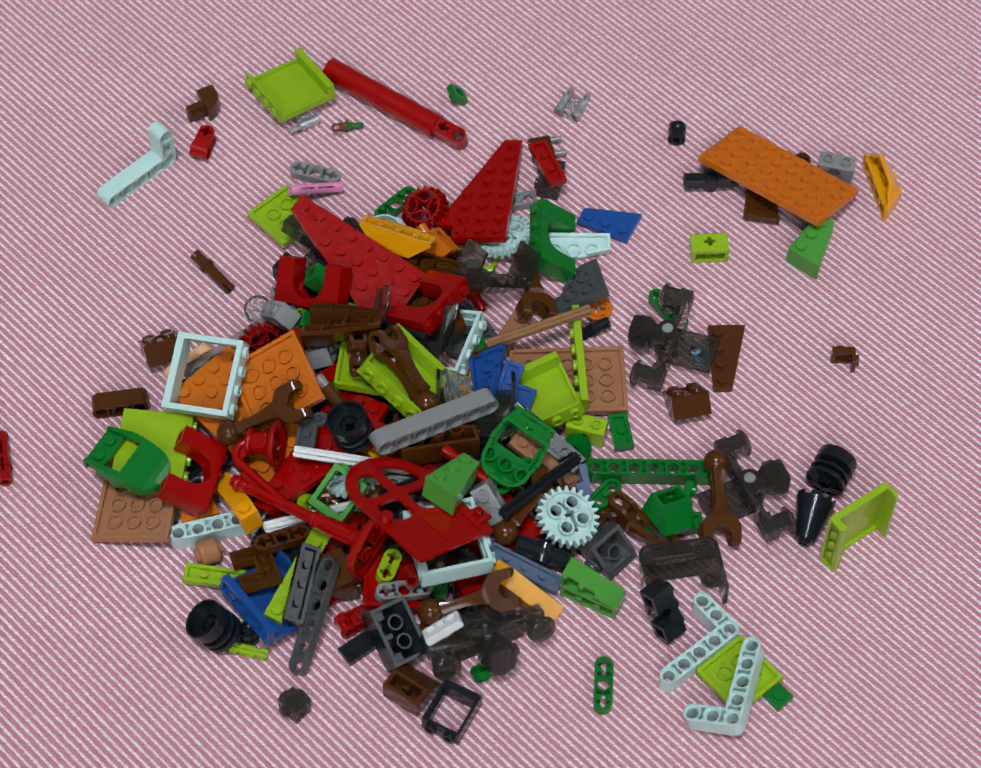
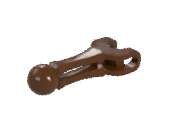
(536, 300)
(357, 351)
(398, 358)
(280, 408)
(719, 516)
(631, 519)
(506, 530)
(431, 610)

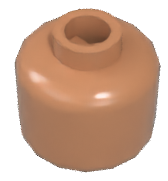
(208, 551)

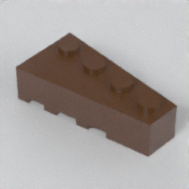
(461, 438)

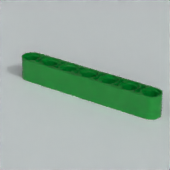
(643, 467)

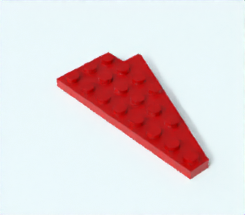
(486, 203)
(370, 262)
(300, 475)

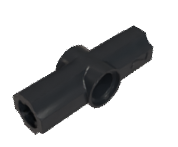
(708, 180)
(542, 552)

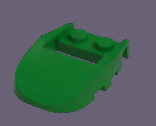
(504, 465)
(141, 472)

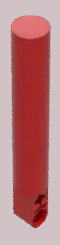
(394, 104)

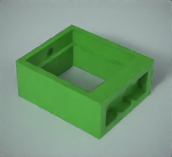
(324, 508)

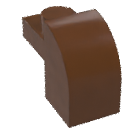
(206, 106)

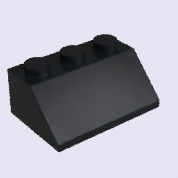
(395, 633)

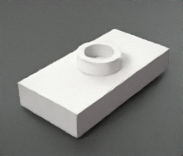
(443, 628)

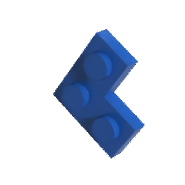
(523, 394)

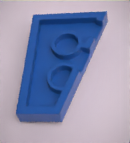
(617, 223)
(487, 368)

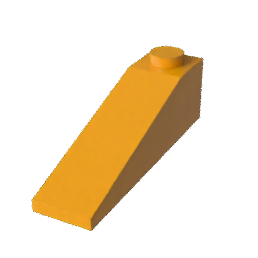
(239, 505)
(530, 594)

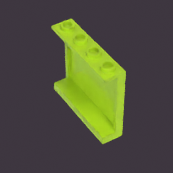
(291, 87)
(388, 384)
(555, 396)
(160, 429)
(857, 521)

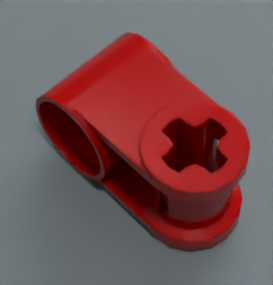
(203, 143)
(353, 622)

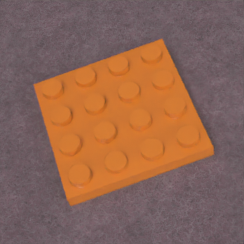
(274, 366)

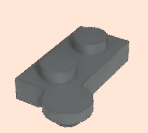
(308, 430)

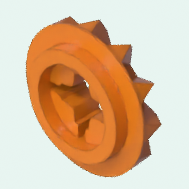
(605, 309)

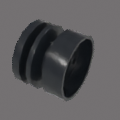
(349, 426)
(831, 469)
(213, 626)

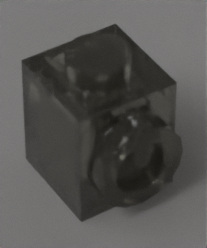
(294, 704)

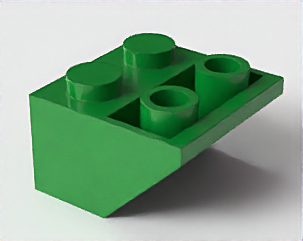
(670, 510)

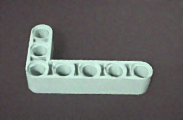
(142, 170)
(207, 528)
(702, 647)
(737, 694)

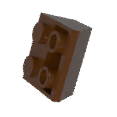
(158, 349)
(687, 401)
(345, 586)
(410, 688)

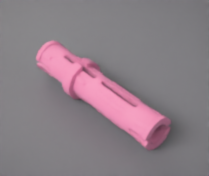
(296, 188)

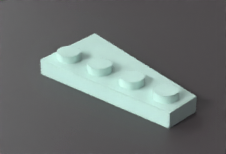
(581, 244)

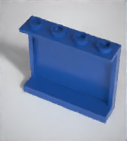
(253, 605)

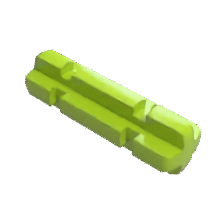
(249, 651)

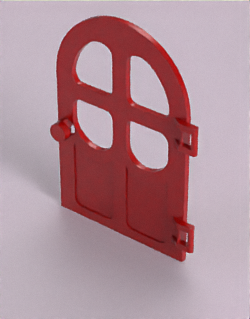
(428, 530)

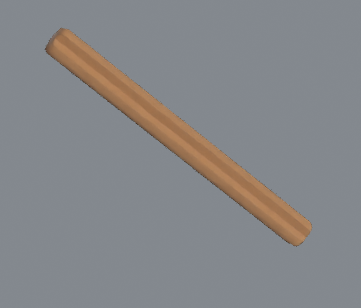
(539, 326)

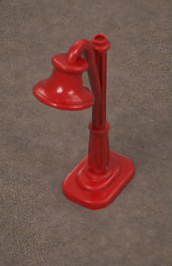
(272, 445)

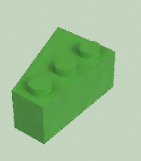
(810, 247)
(451, 482)
(591, 589)

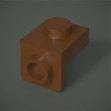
(845, 355)

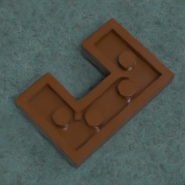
(266, 571)

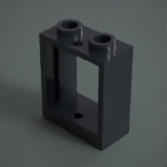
(460, 695)

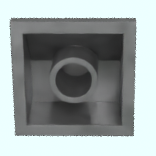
(609, 550)

